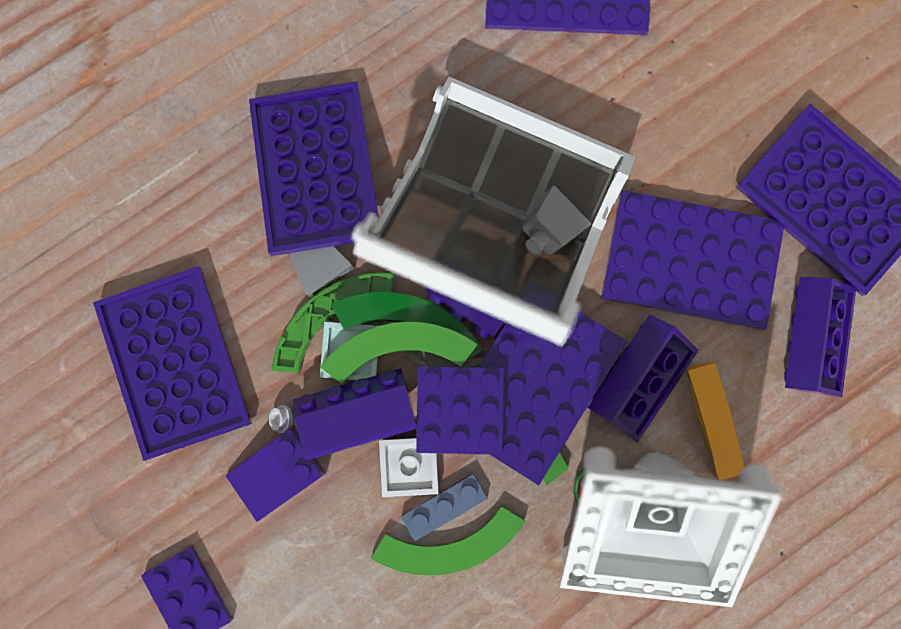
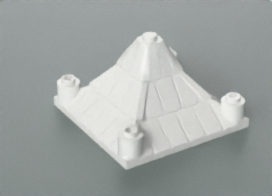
(666, 530)

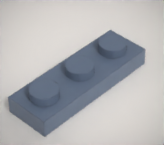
(444, 507)

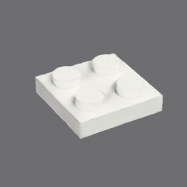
(405, 470)

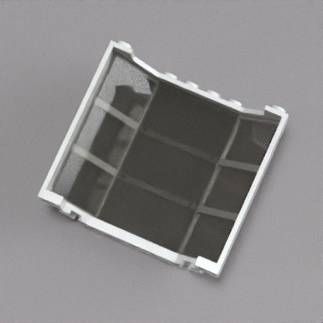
(469, 194)

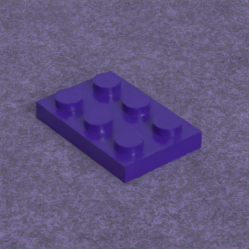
(186, 593)

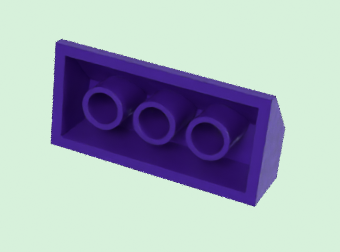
(820, 336)
(643, 377)
(354, 414)

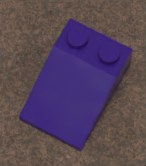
(274, 475)

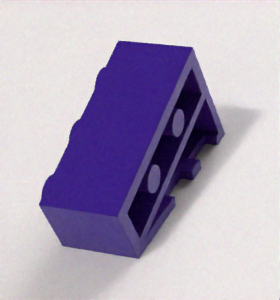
(484, 323)

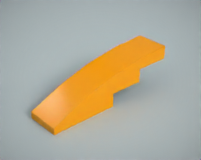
(716, 420)

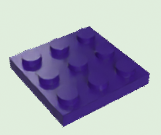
(460, 410)

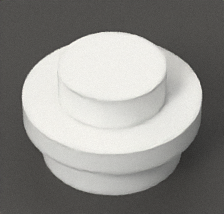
(281, 419)

